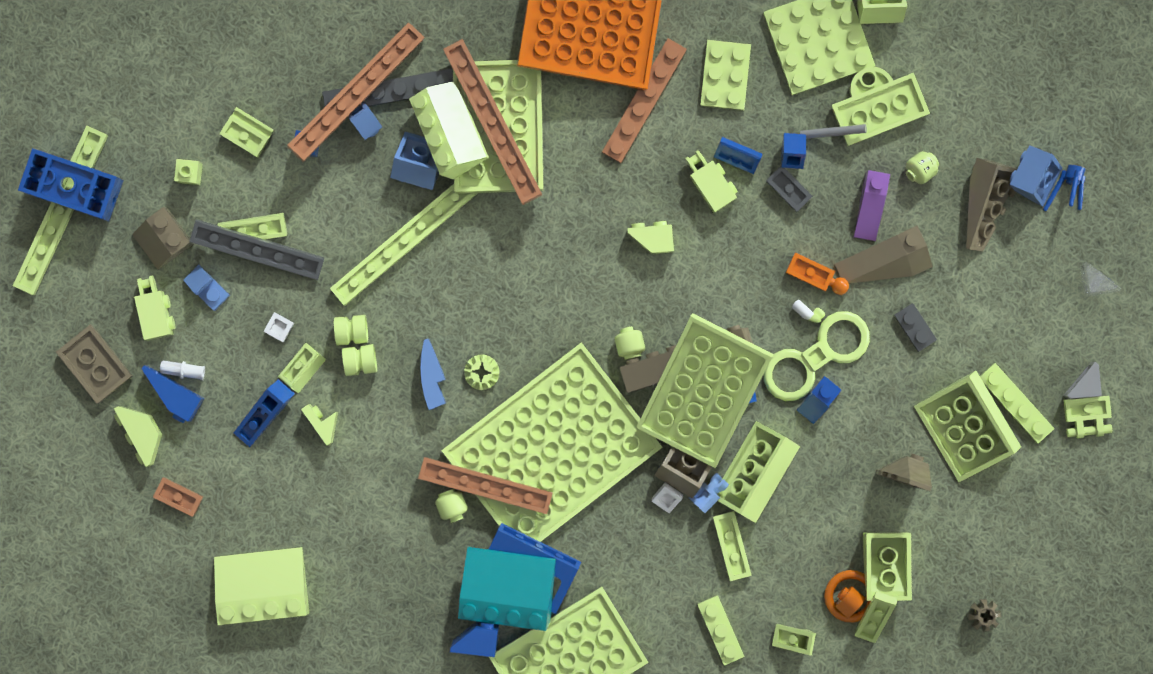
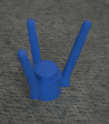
(1075, 177)

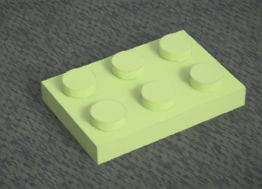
(725, 75)

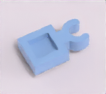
(707, 494)

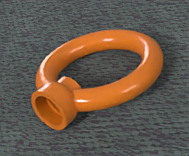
(829, 591)

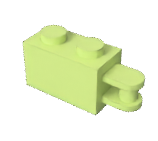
(711, 182)
(153, 311)

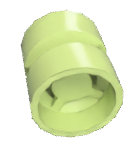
(351, 330)
(359, 360)

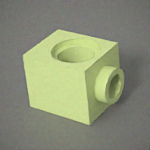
(188, 172)

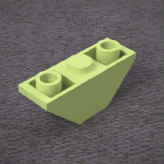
(141, 432)

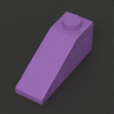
(871, 205)

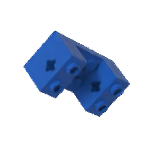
(92, 189)

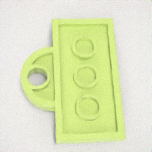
(880, 105)

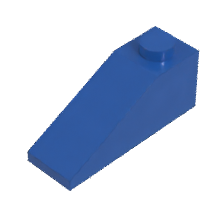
(175, 396)
(264, 412)

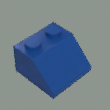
(477, 640)

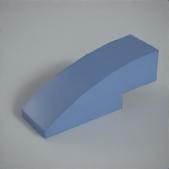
(430, 376)

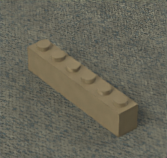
(648, 372)

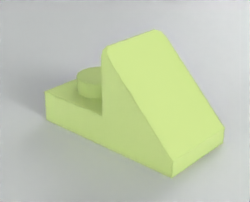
(324, 428)
(794, 639)

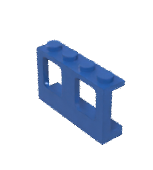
(513, 541)

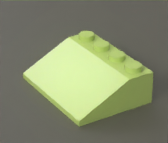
(967, 426)
(260, 586)

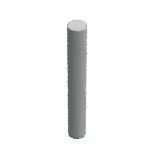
(835, 131)

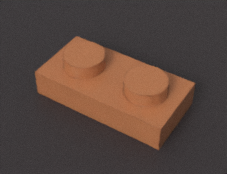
(178, 497)

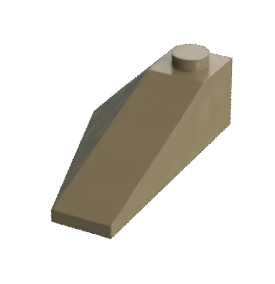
(987, 195)
(909, 471)

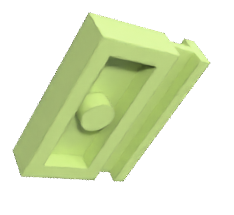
(247, 132)

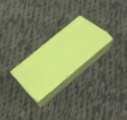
(302, 368)

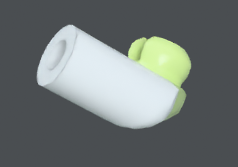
(807, 314)

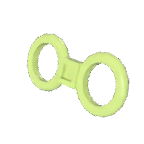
(817, 356)

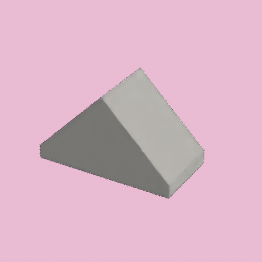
(1087, 384)

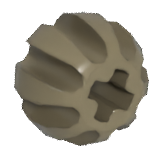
(986, 622)

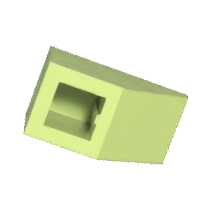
(654, 238)

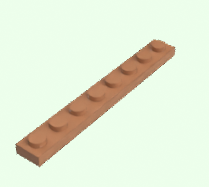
(355, 92)
(492, 122)

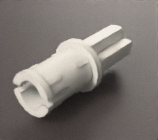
(182, 370)

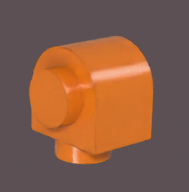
(849, 601)

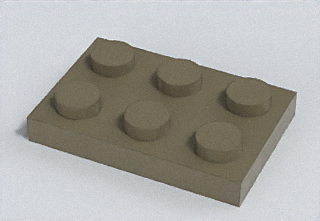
(94, 364)

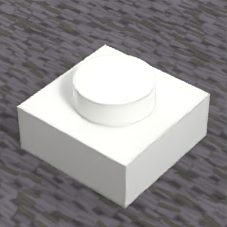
(279, 327)
(667, 497)

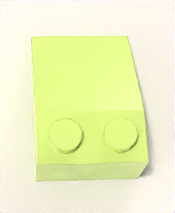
(881, 11)
(887, 564)

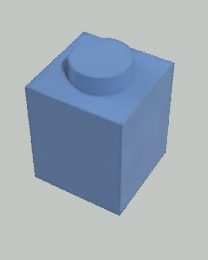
(365, 121)

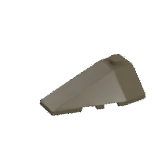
(893, 258)

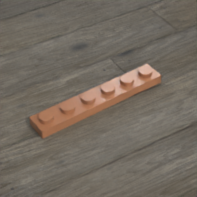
(644, 101)
(485, 485)

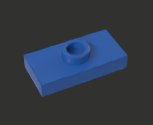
(738, 155)

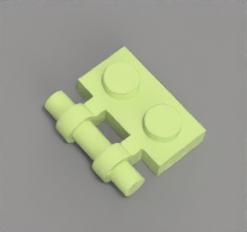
(1088, 409)

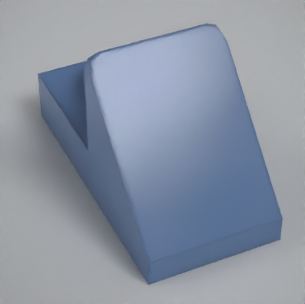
(206, 288)

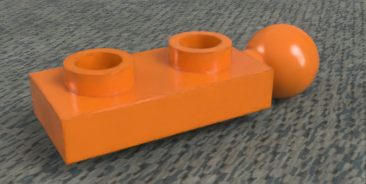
(816, 274)

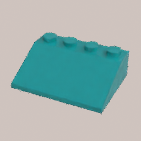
(507, 589)

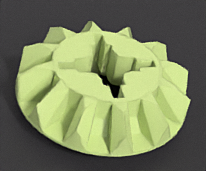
(489, 365)

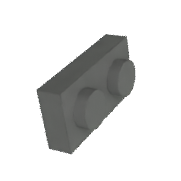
(789, 189)
(915, 327)

